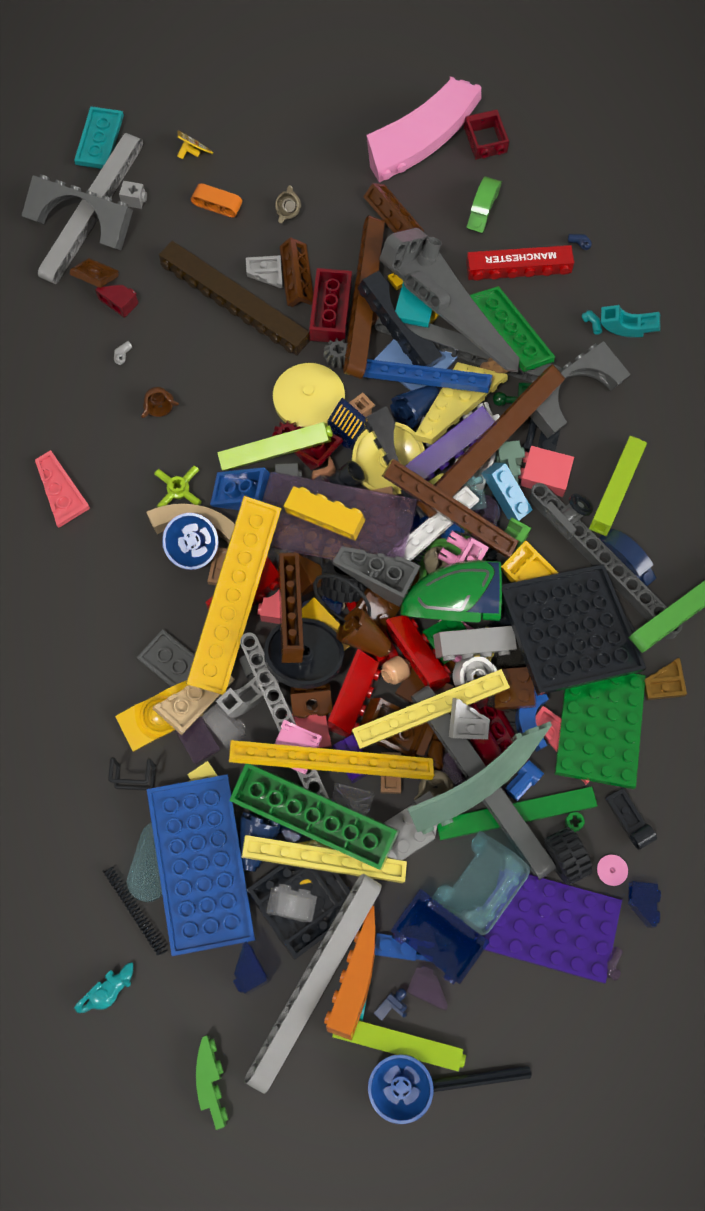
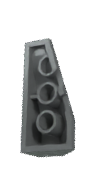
(381, 574)

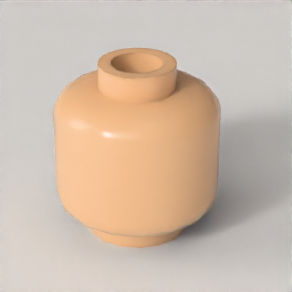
(396, 670)

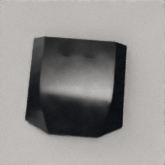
(294, 934)

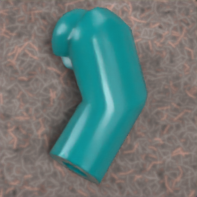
(594, 319)

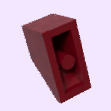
(118, 298)

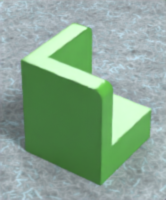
(518, 531)

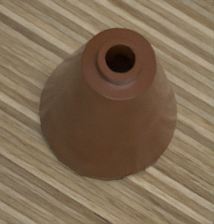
(363, 634)

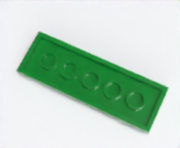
(513, 328)

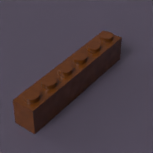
(290, 608)

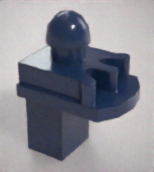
(392, 1001)

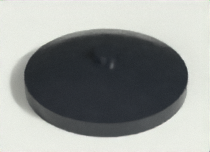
(320, 660)

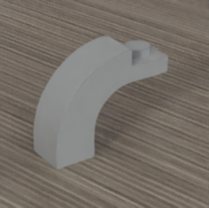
(244, 699)

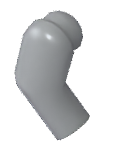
(120, 352)

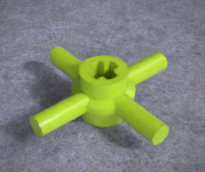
(178, 482)

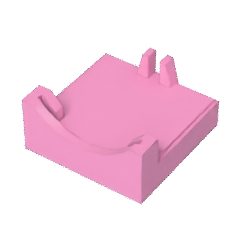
(296, 736)

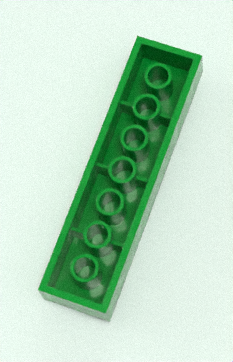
(314, 816)

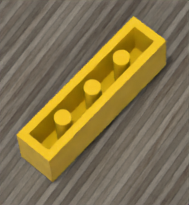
(324, 513)

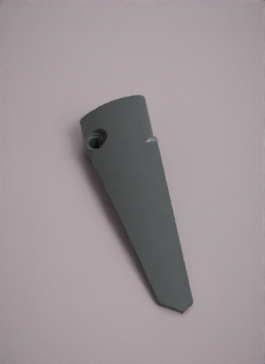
(428, 276)

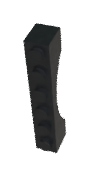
(419, 350)
(382, 427)

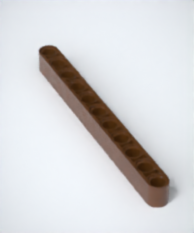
(361, 313)
(497, 434)

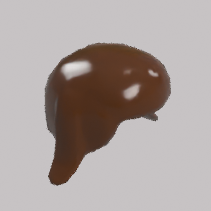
(154, 398)

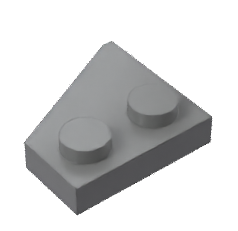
(265, 269)
(467, 722)

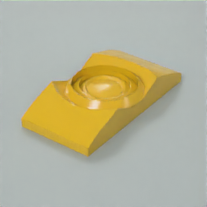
(526, 564)
(142, 724)

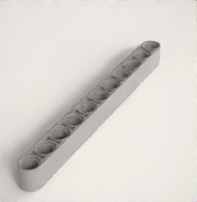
(85, 216)
(279, 704)
(312, 984)

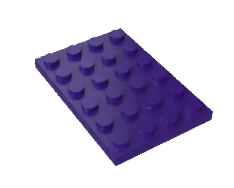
(558, 928)

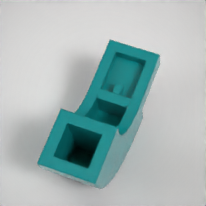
(628, 324)

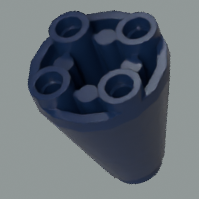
(257, 827)

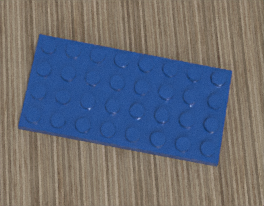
(200, 865)

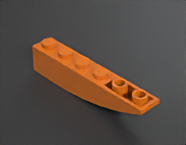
(355, 982)

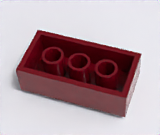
(330, 305)

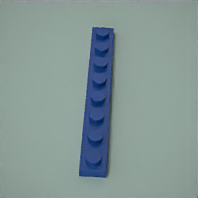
(428, 376)

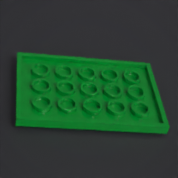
(602, 731)

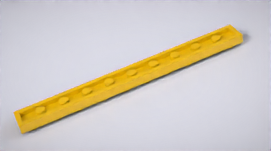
(331, 760)

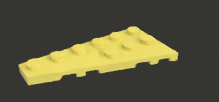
(453, 404)

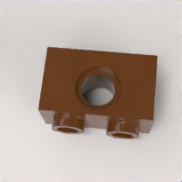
(300, 697)

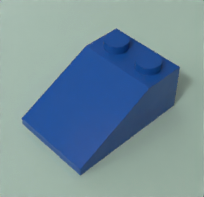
(234, 485)

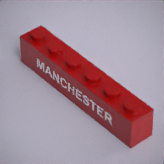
(519, 262)

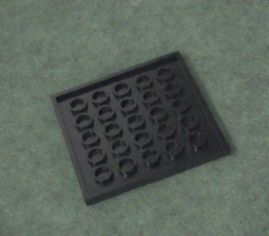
(571, 629)

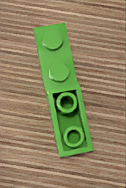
(207, 1072)

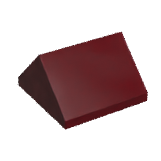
(316, 455)

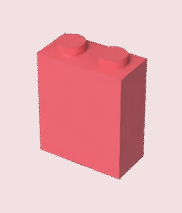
(546, 468)

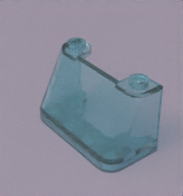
(485, 885)

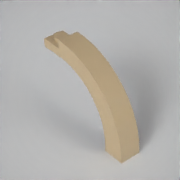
(163, 515)

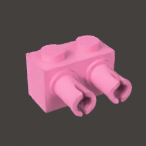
(470, 549)

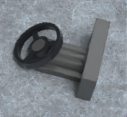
(569, 515)

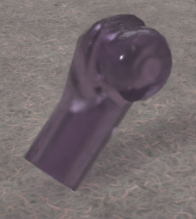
(612, 962)

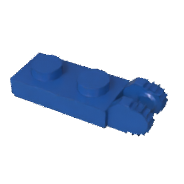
(389, 947)

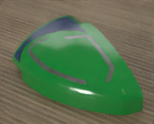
(457, 593)

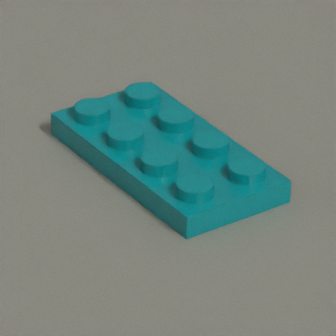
(98, 137)

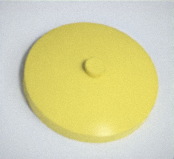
(307, 394)
(371, 460)

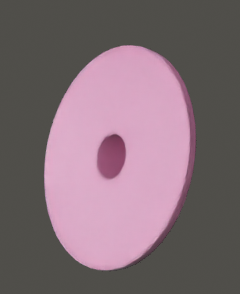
(612, 870)

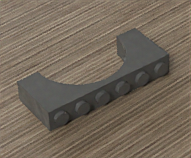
(45, 195)
(597, 363)

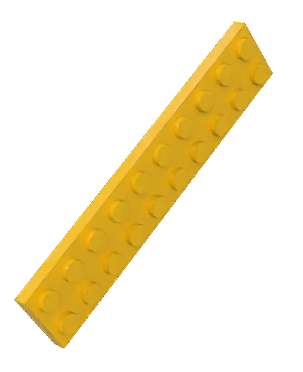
(233, 596)

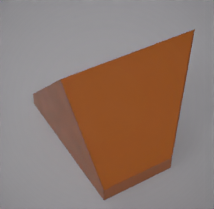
(308, 572)

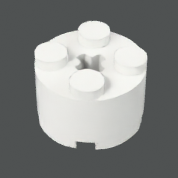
(468, 667)

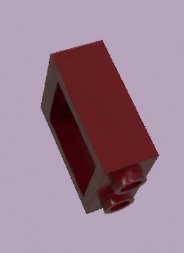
(489, 120)

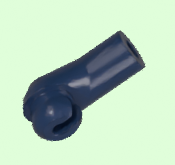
(581, 239)

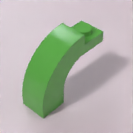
(482, 203)

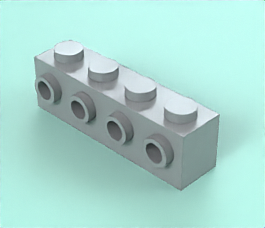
(474, 642)

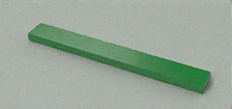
(529, 810)

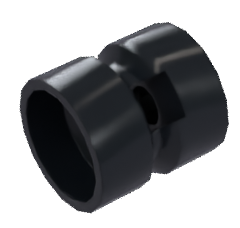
(348, 475)

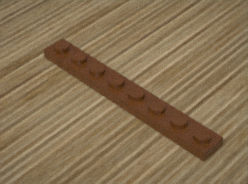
(450, 508)

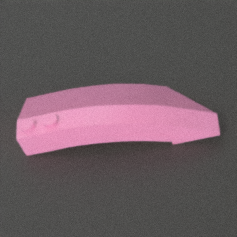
(421, 131)

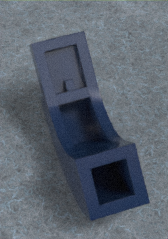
(630, 554)

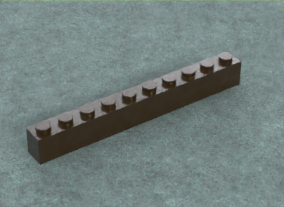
(234, 298)

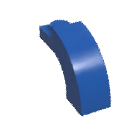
(526, 719)

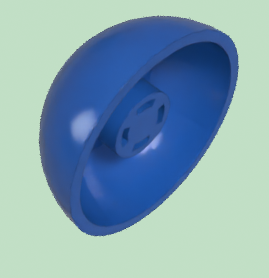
(180, 541)
(401, 1101)

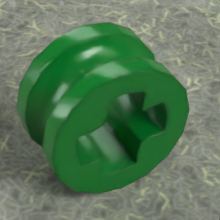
(570, 817)

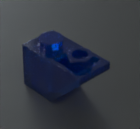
(643, 901)

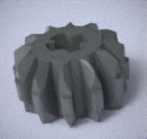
(335, 353)

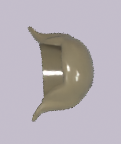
(287, 205)
(431, 559)
(440, 779)

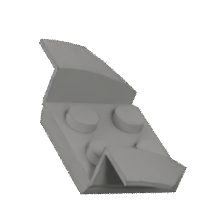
(408, 839)

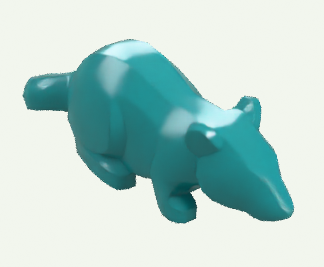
(105, 994)

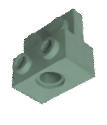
(512, 455)

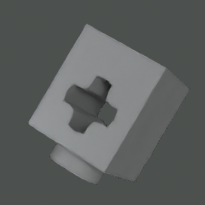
(133, 194)

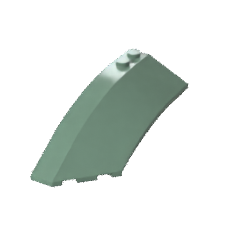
(480, 786)

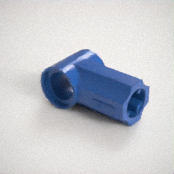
(526, 777)

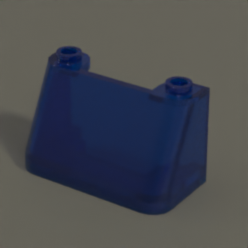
(439, 937)

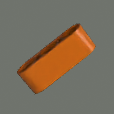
(216, 200)

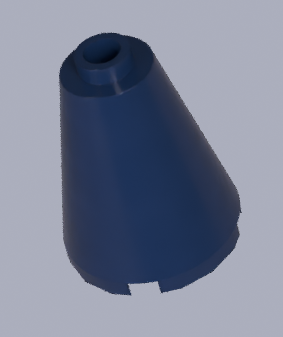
(413, 405)

